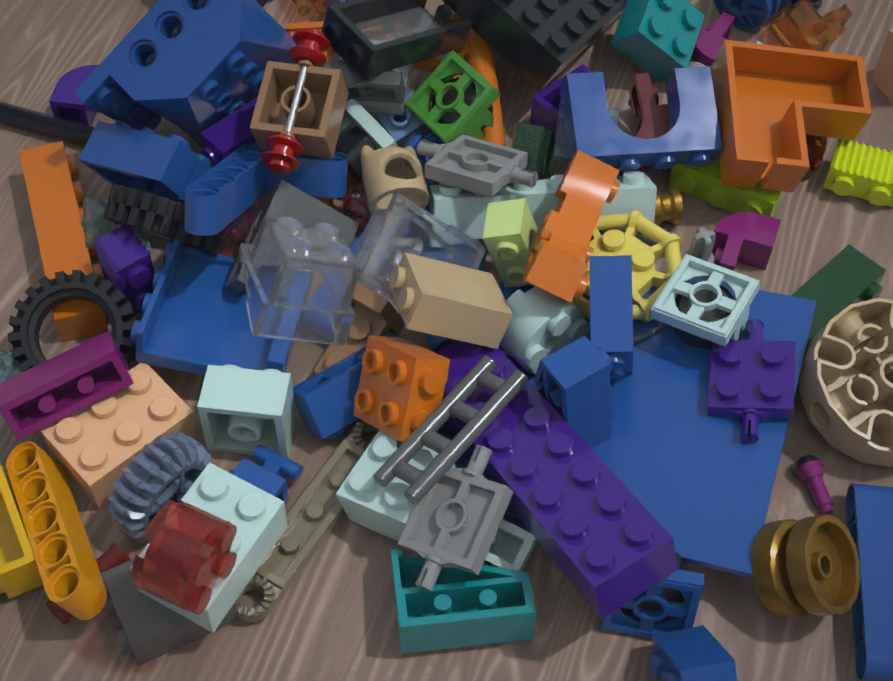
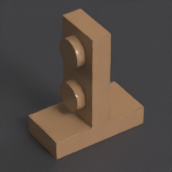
(372, 317)

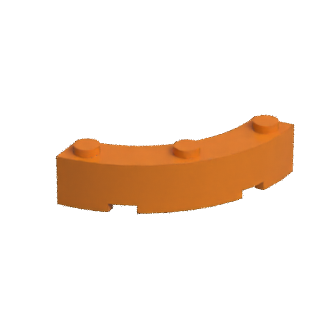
(563, 240)

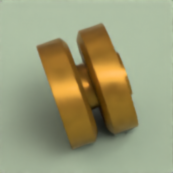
(806, 567)

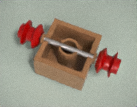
(299, 105)

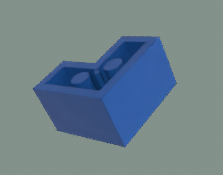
(690, 656)

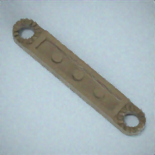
(308, 526)

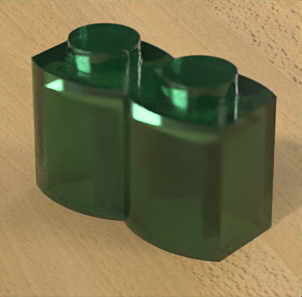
(539, 145)

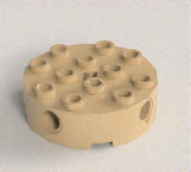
(850, 381)

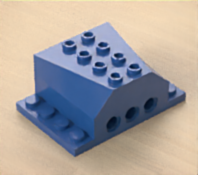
(188, 64)

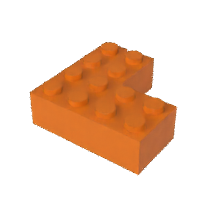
(773, 100)

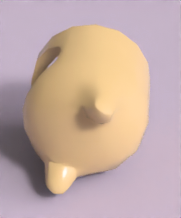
(391, 172)

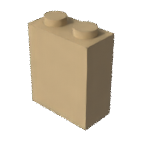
(450, 300)

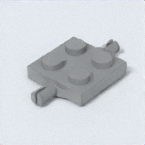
(476, 165)
(456, 520)

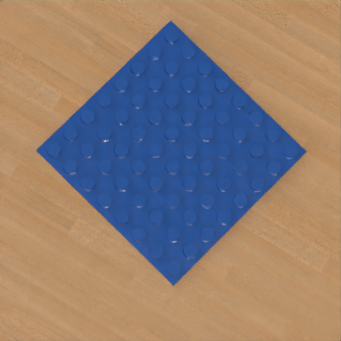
(677, 458)

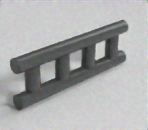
(450, 450)

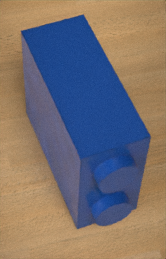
(612, 310)

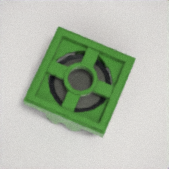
(458, 103)

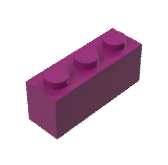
(63, 385)

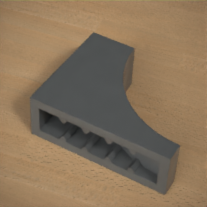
(288, 201)

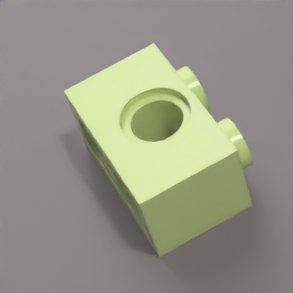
(509, 238)

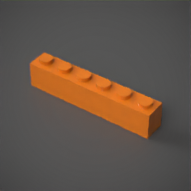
(60, 236)

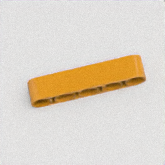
(56, 532)

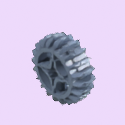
(153, 479)

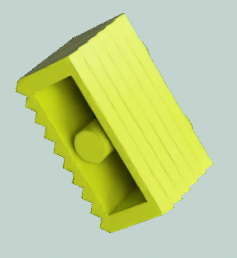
(861, 172)

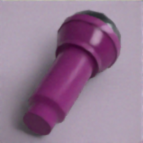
(810, 471)

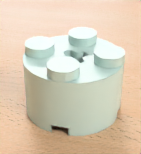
(540, 326)

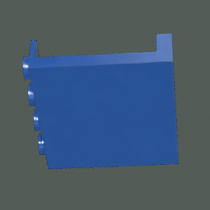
(198, 321)

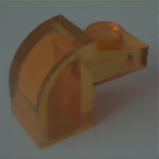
(804, 27)

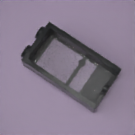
(391, 33)

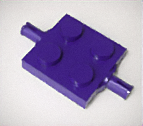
(752, 380)

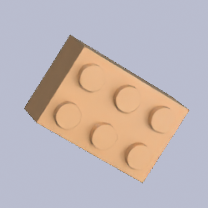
(106, 434)

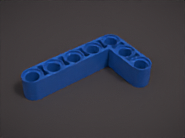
(243, 178)

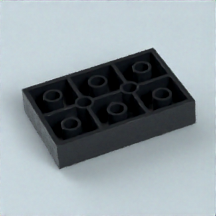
(539, 34)

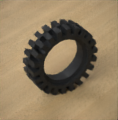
(156, 217)
(57, 291)

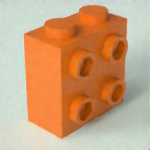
(399, 385)

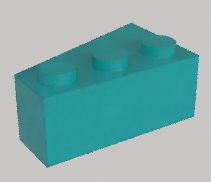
(462, 607)

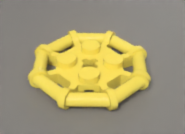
(643, 257)

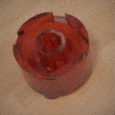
(185, 555)

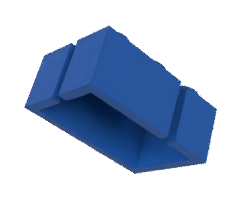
(143, 159)

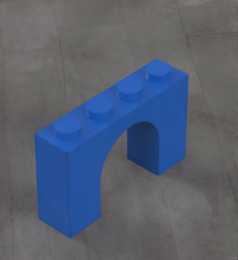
(692, 134)

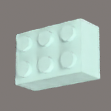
(259, 525)

